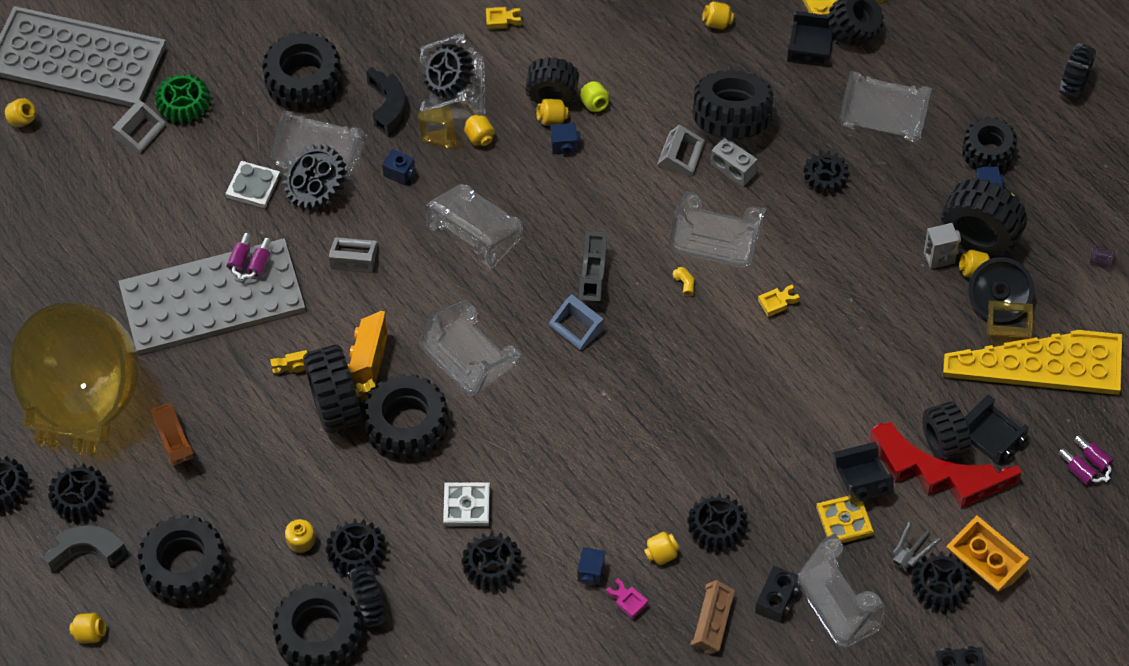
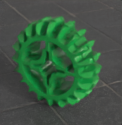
(182, 91)

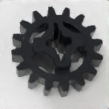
(826, 172)

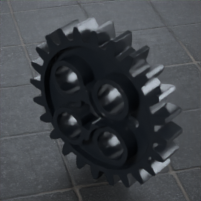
(324, 173)

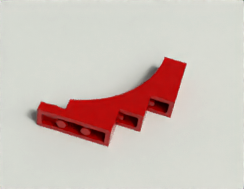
(964, 482)

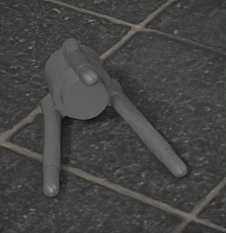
(906, 557)

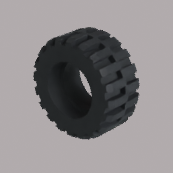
(295, 51)
(732, 104)
(985, 216)
(332, 388)
(399, 393)
(178, 534)
(312, 602)

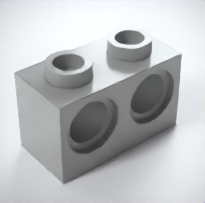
(734, 161)
(941, 245)

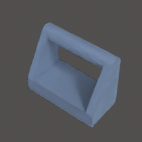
(581, 313)

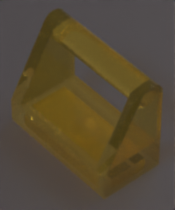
(442, 116)
(1005, 331)

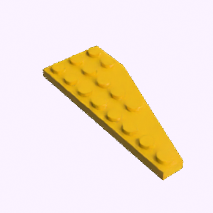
(1068, 361)

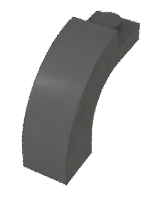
(593, 266)
(85, 540)

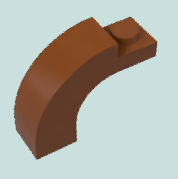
(171, 434)

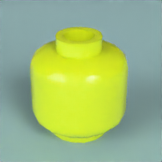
(594, 96)

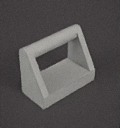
(131, 120)
(667, 158)
(352, 260)

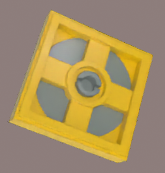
(844, 519)

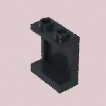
(810, 39)
(994, 432)
(862, 473)

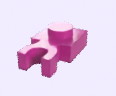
(629, 600)

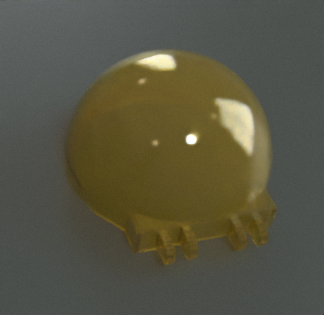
(73, 373)

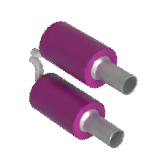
(240, 254)
(1083, 469)

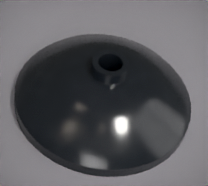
(1005, 273)

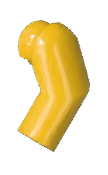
(688, 280)

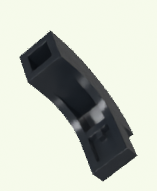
(392, 112)

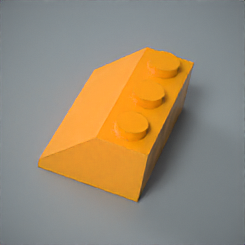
(368, 348)
(989, 554)

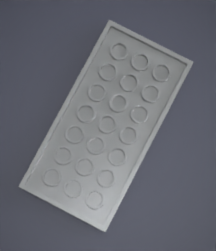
(78, 56)
(208, 299)

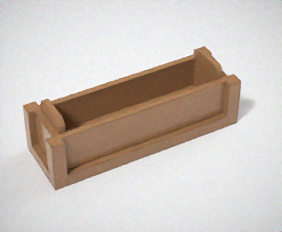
(713, 617)

